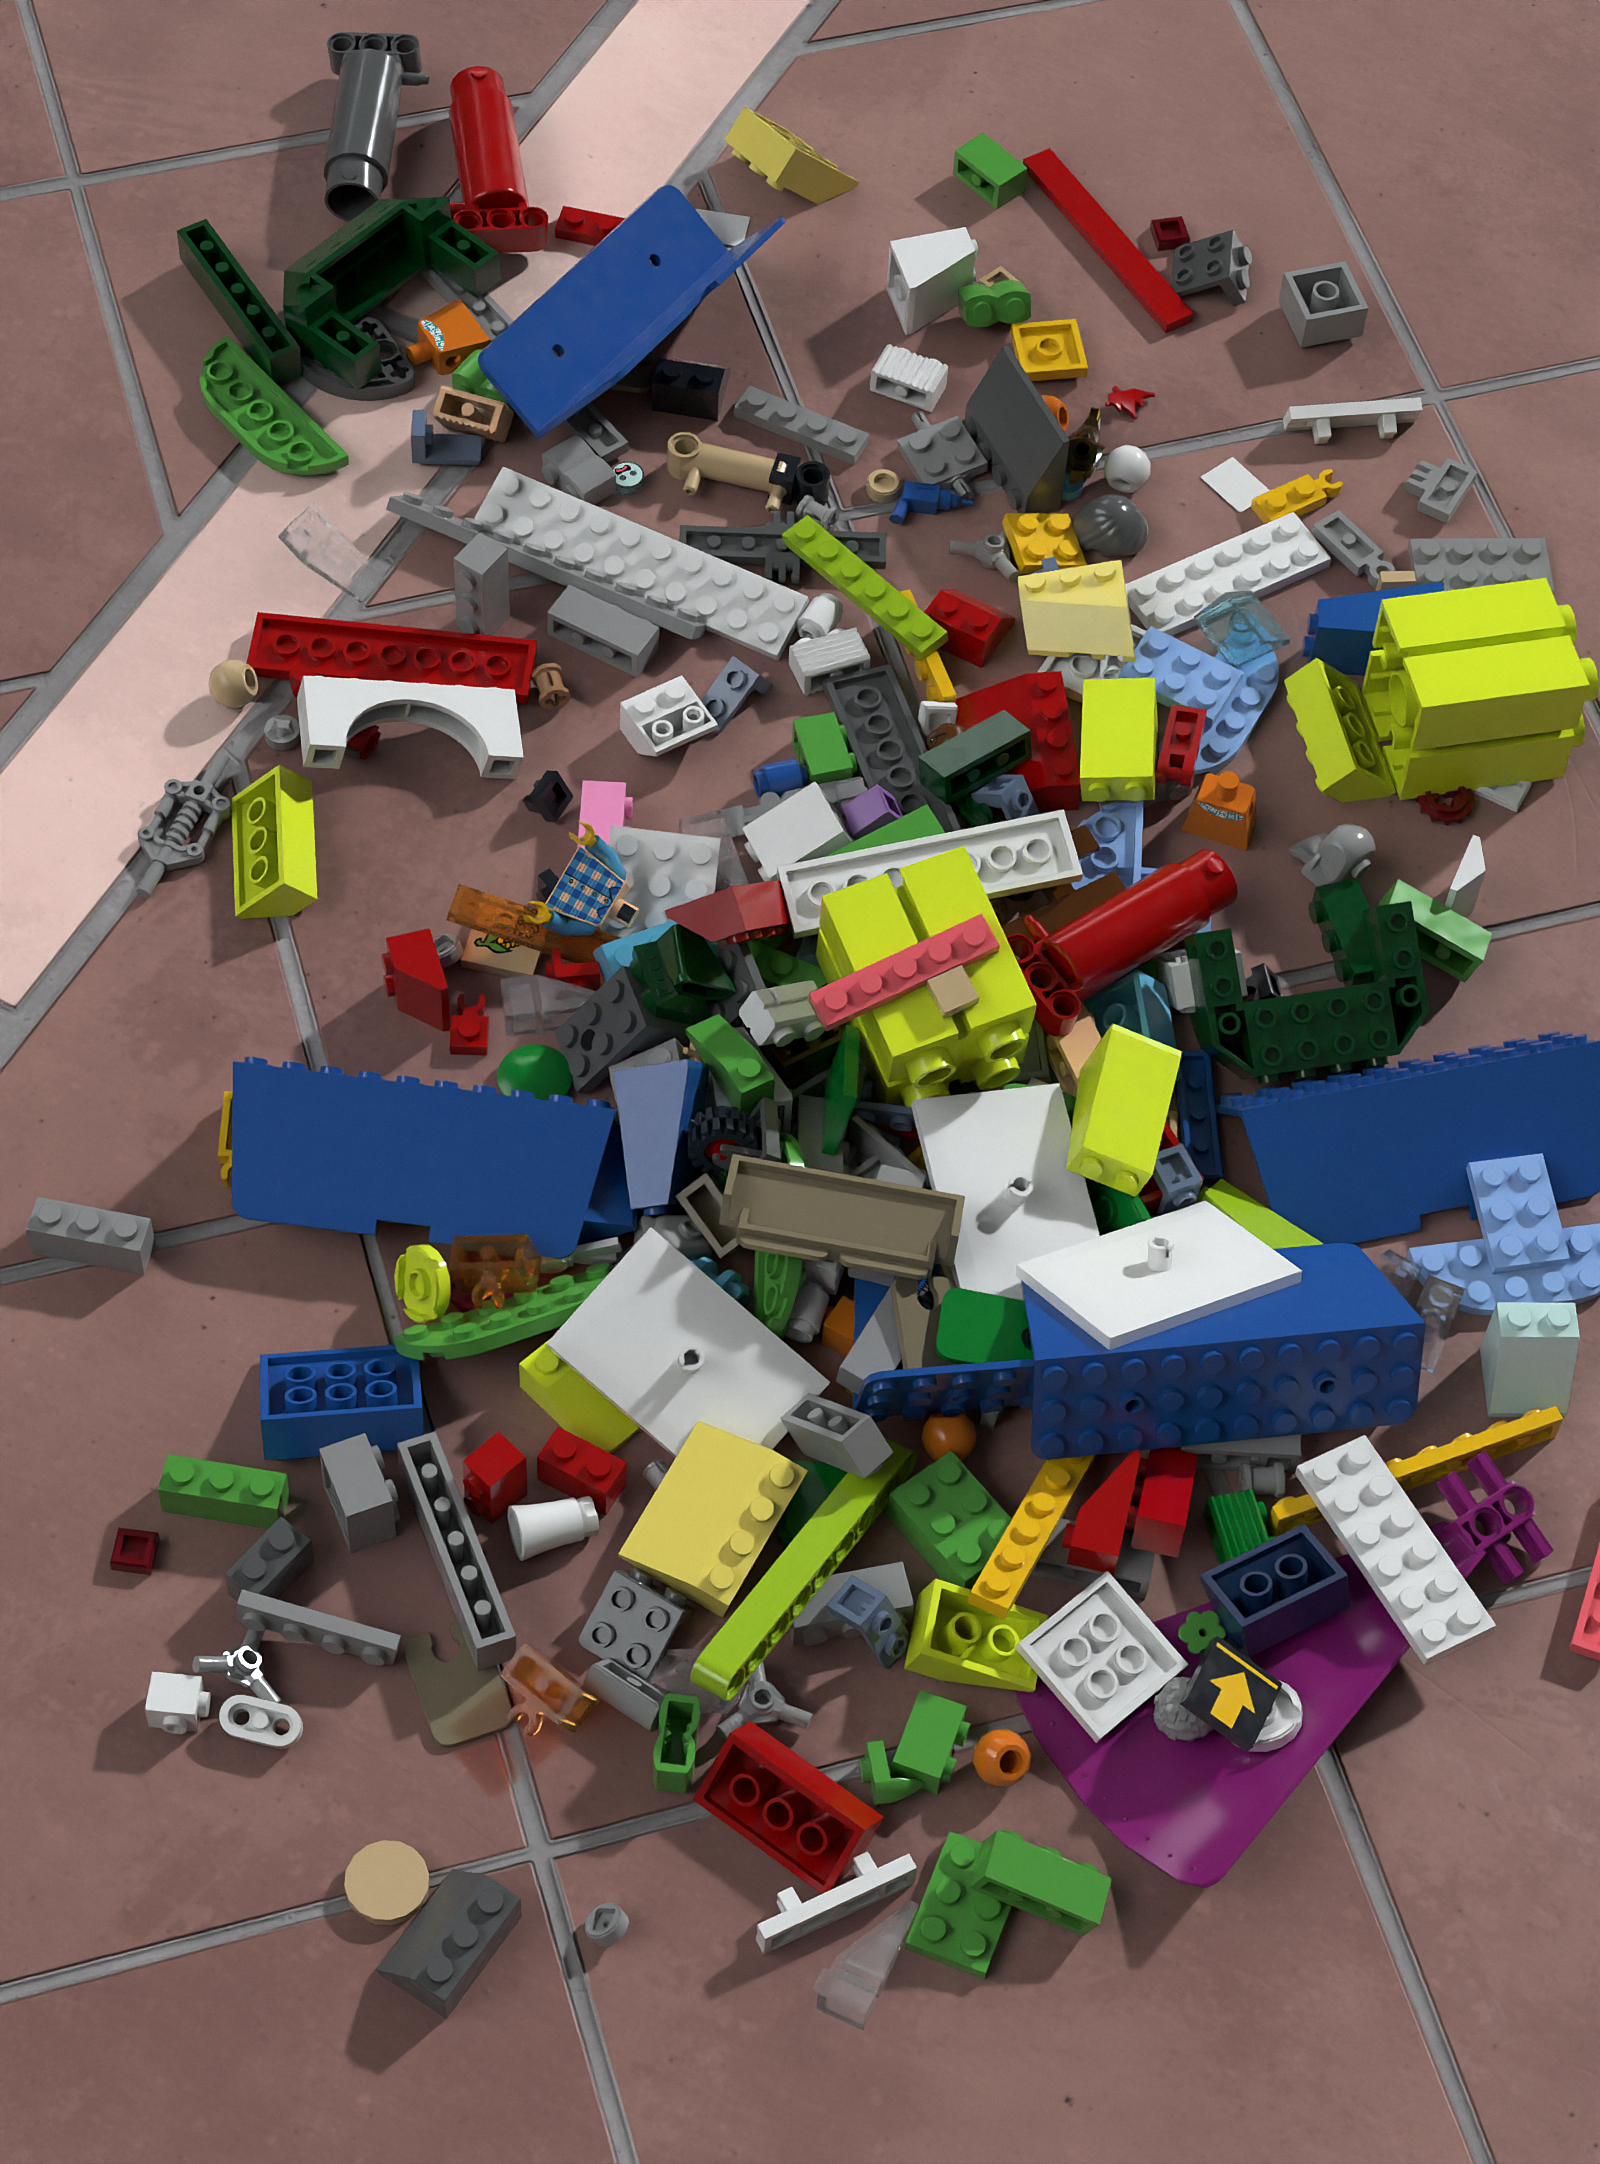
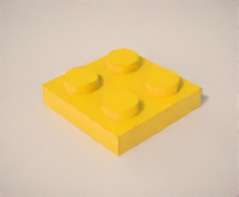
(1049, 349)
(1041, 537)

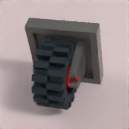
(723, 1133)

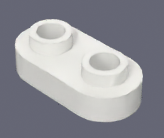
(262, 1721)

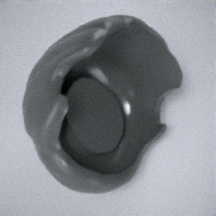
(1111, 526)

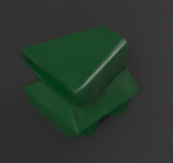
(680, 976)

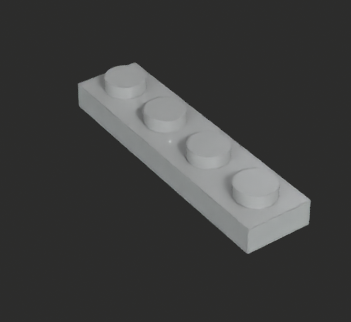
(801, 425)
(305, 1624)

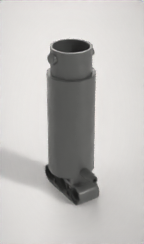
(366, 115)

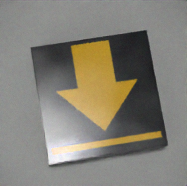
(1231, 1693)

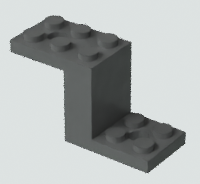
(626, 1025)

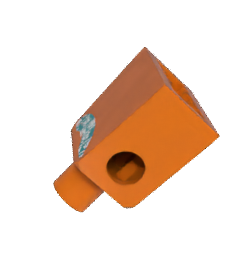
(447, 338)
(1223, 810)

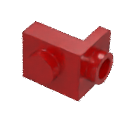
(578, 974)

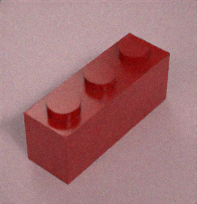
(1161, 1500)

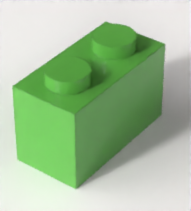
(989, 170)
(822, 748)
(930, 1741)

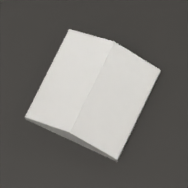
(1468, 880)

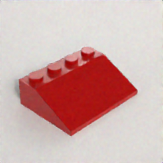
(1042, 706)

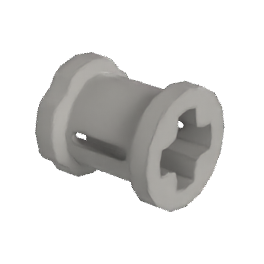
(822, 515)
(1263, 1479)

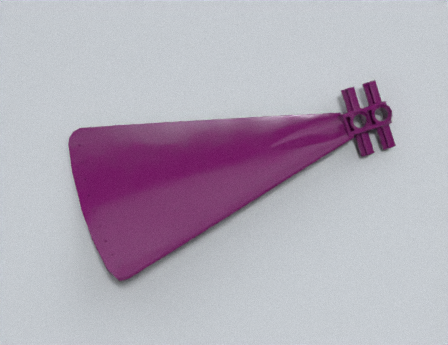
(1206, 1799)

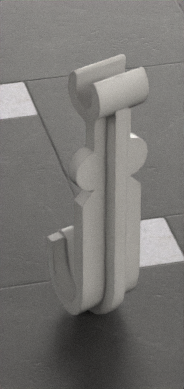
(838, 792)

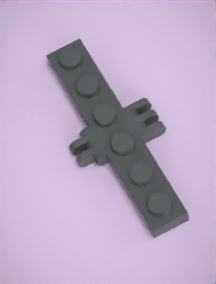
(767, 548)

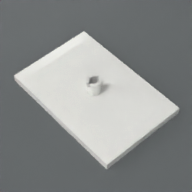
(1010, 1164)
(1158, 1274)
(682, 1352)

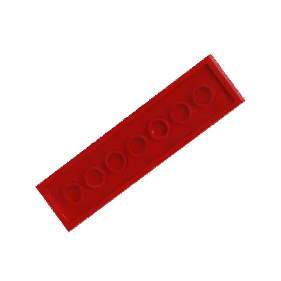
(390, 653)

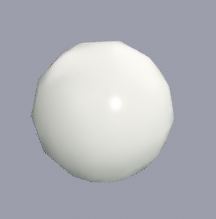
(1127, 468)

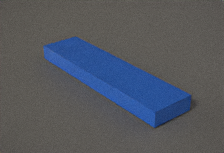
(1198, 1115)

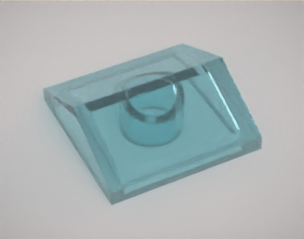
(1240, 627)

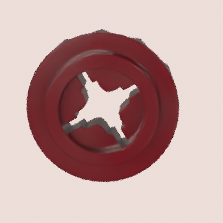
(1460, 805)

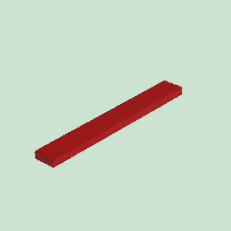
(1108, 240)

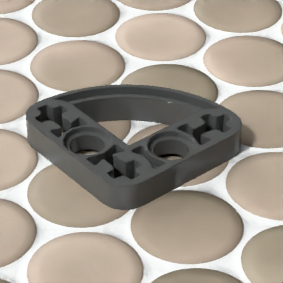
(376, 389)

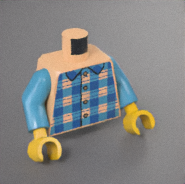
(587, 892)

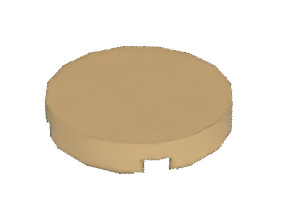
(387, 1882)

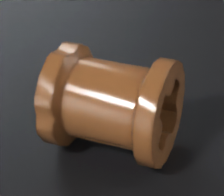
(550, 686)

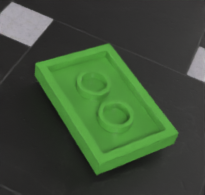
(954, 1920)

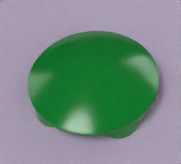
(535, 1070)

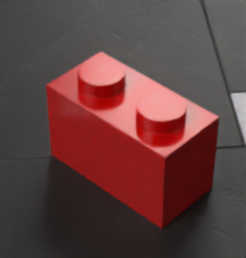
(581, 1469)
(494, 1478)

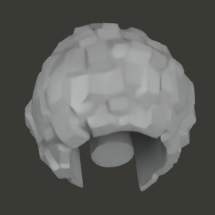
(1174, 1718)

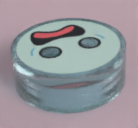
(628, 477)

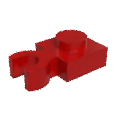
(469, 1029)

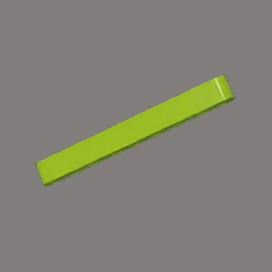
(798, 1576)

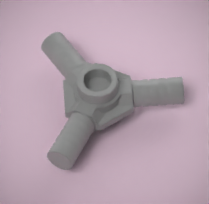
(991, 552)
(241, 1666)
(763, 1705)

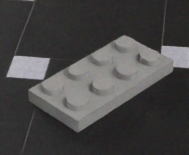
(1478, 561)

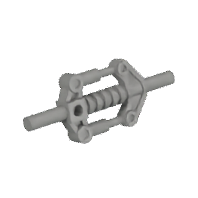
(196, 798)

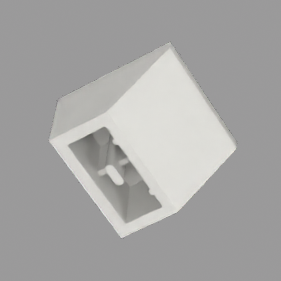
(664, 718)

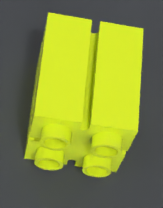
(1477, 687)
(907, 1041)

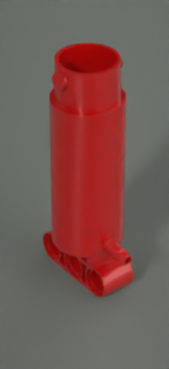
(491, 166)
(1119, 935)

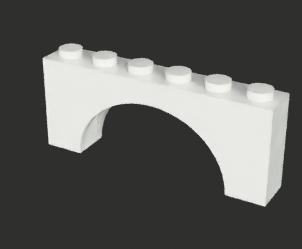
(474, 716)

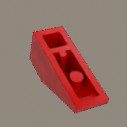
(1101, 1520)

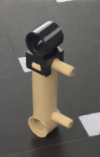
(779, 477)

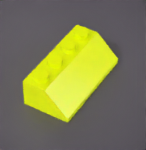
(1338, 734)
(274, 846)

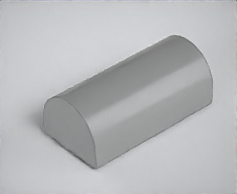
(625, 1692)

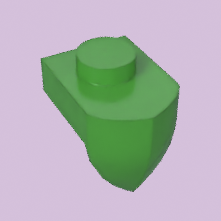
(876, 1772)

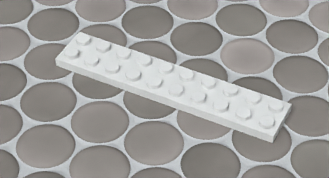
(723, 595)

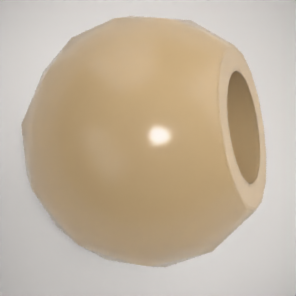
(233, 684)

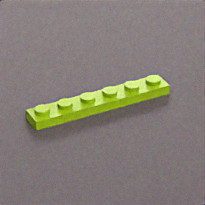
(865, 587)

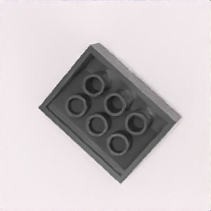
(1018, 436)

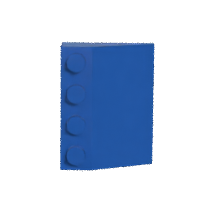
(337, 1395)

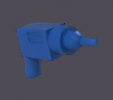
(925, 499)

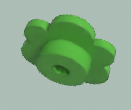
(1207, 1623)

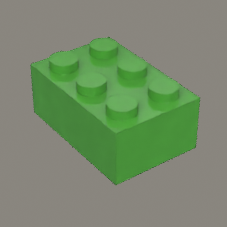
(949, 1519)

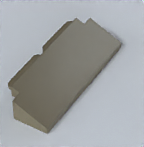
(840, 1218)

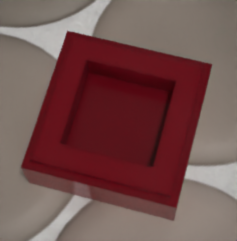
(1169, 233)
(134, 1551)

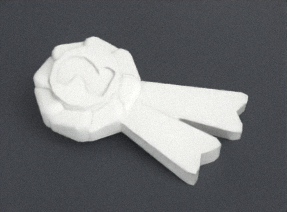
(589, 1253)

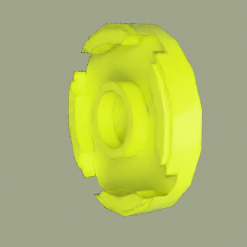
(423, 1283)

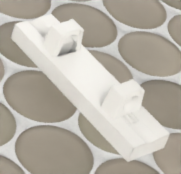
(1326, 416)
(803, 1918)

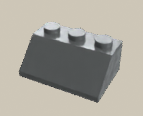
(452, 1940)

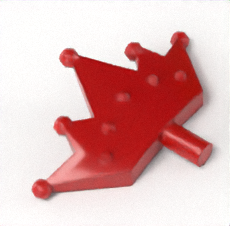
(1127, 399)

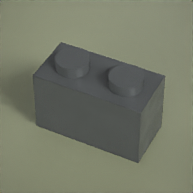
(271, 1562)

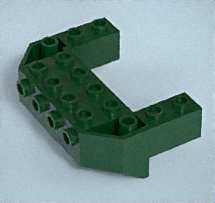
(365, 266)
(1311, 1027)

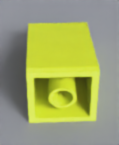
(1118, 739)
(1122, 1109)

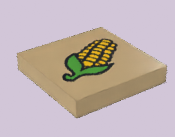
(498, 956)

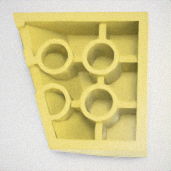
(785, 159)
(1077, 612)

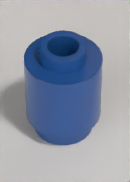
(779, 777)

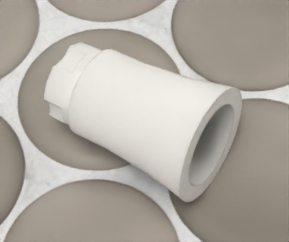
(551, 1525)

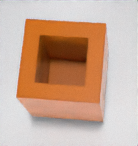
(839, 1326)

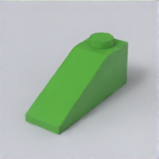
(732, 1063)

